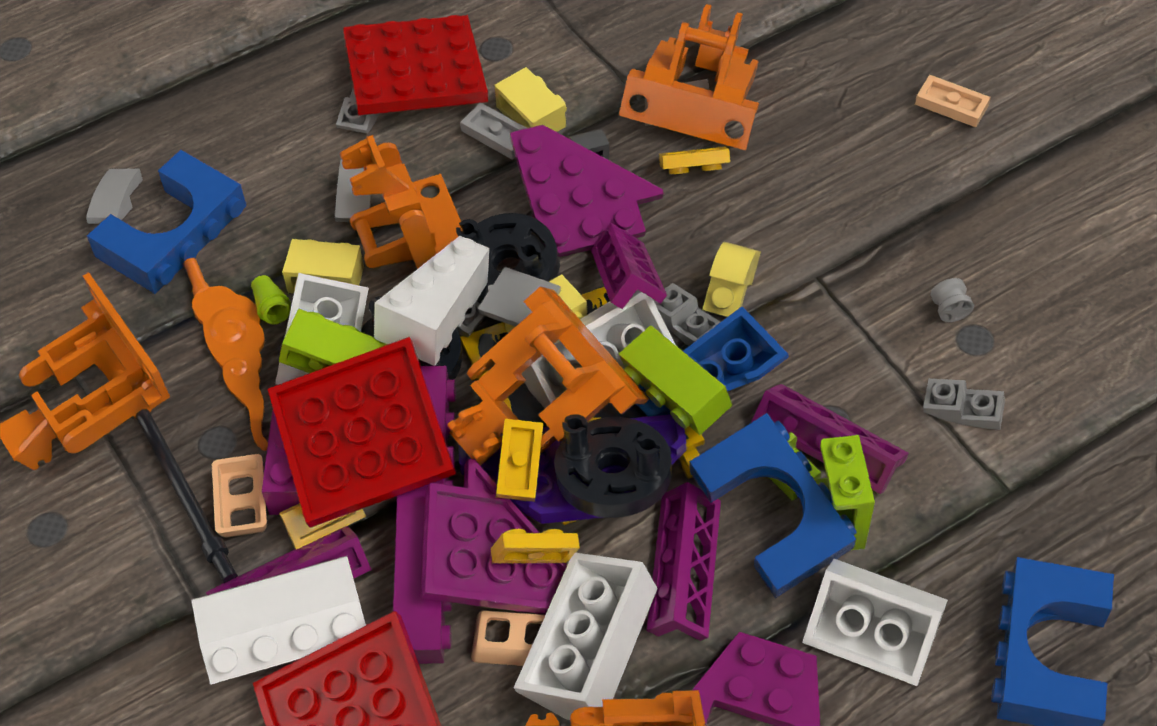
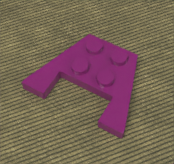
(763, 683)

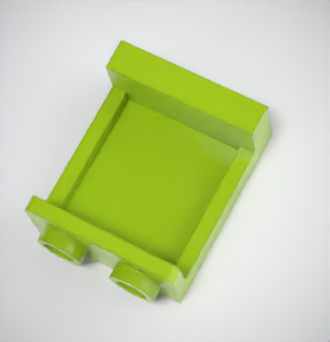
(849, 483)

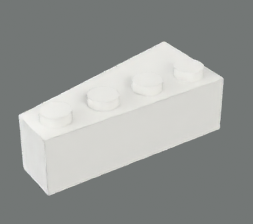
(433, 299)

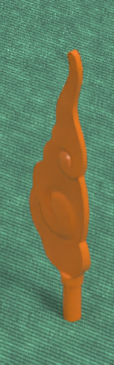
(234, 341)

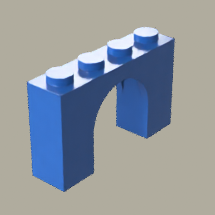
(157, 257)
(764, 452)
(1027, 688)

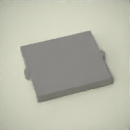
(507, 295)

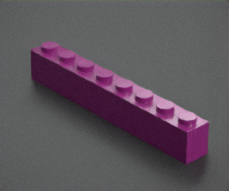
(422, 617)

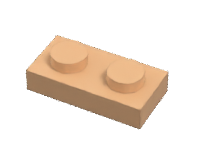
(952, 100)

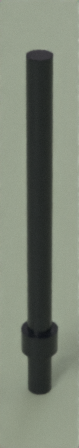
(213, 545)

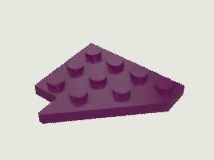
(577, 189)
(458, 543)

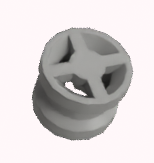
(952, 300)

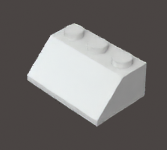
(330, 298)
(874, 621)

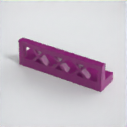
(625, 267)
(813, 422)
(330, 547)
(676, 557)

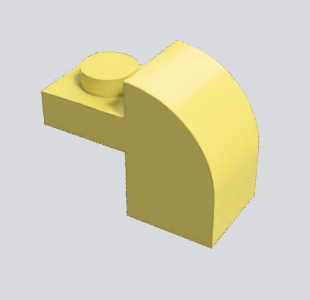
(730, 276)

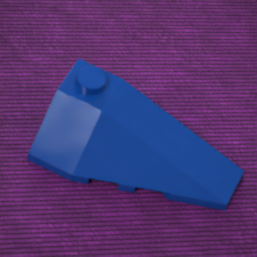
(733, 353)

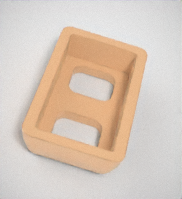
(225, 504)
(510, 652)

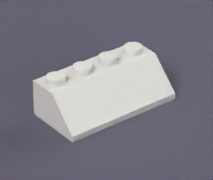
(612, 328)
(276, 619)
(587, 634)

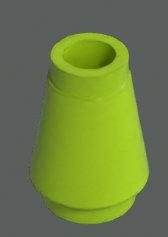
(270, 301)

